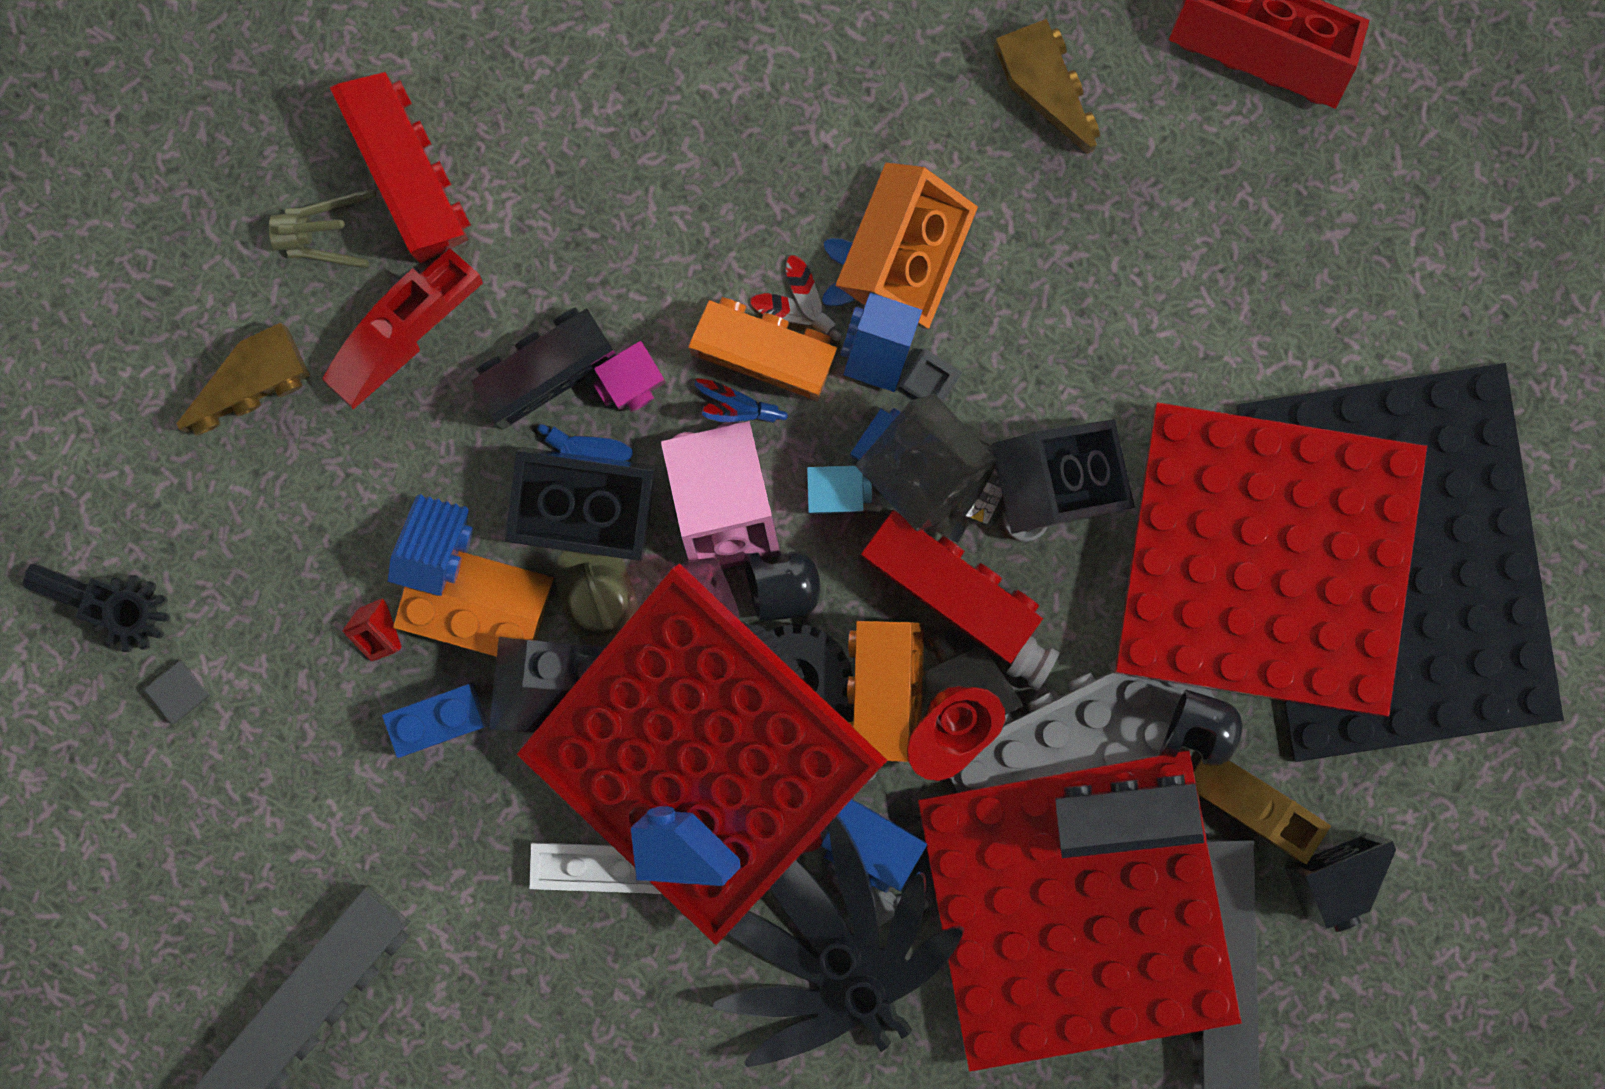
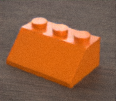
(908, 240)
(763, 348)
(479, 607)
(887, 683)

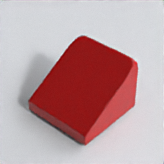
(373, 631)

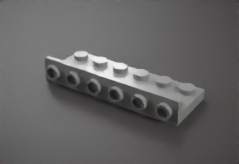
(1085, 728)

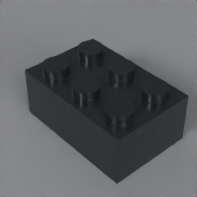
(1062, 475)
(580, 503)

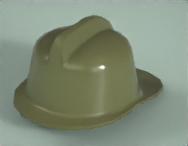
(595, 594)

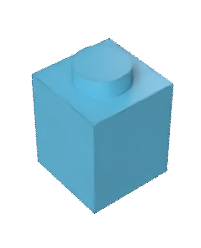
(837, 490)

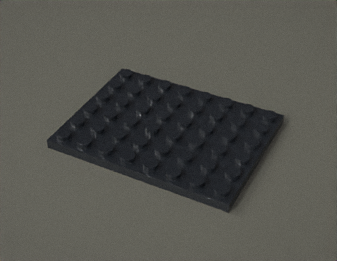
(1475, 607)

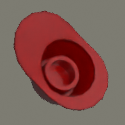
(954, 731)

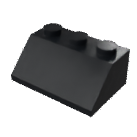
(542, 367)
(534, 680)
(1128, 817)
(1342, 881)

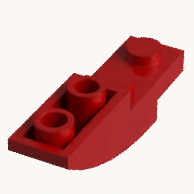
(395, 324)

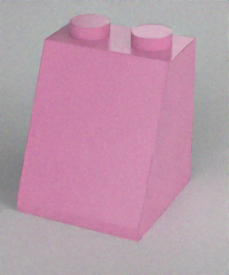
(720, 494)

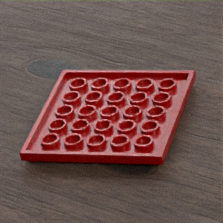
(1271, 559)
(710, 724)
(1073, 946)

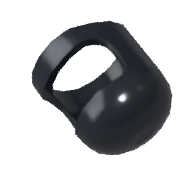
(782, 588)
(1204, 726)

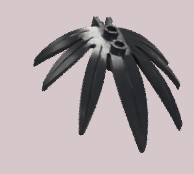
(851, 968)

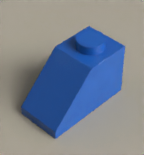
(680, 850)

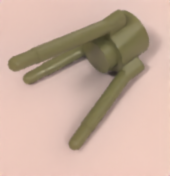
(295, 230)

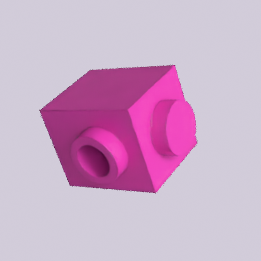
(629, 378)

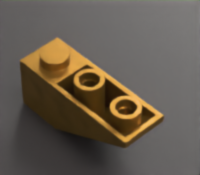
(1040, 77)
(251, 371)
(1261, 808)

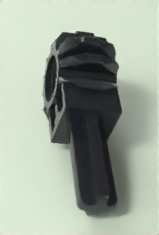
(102, 604)

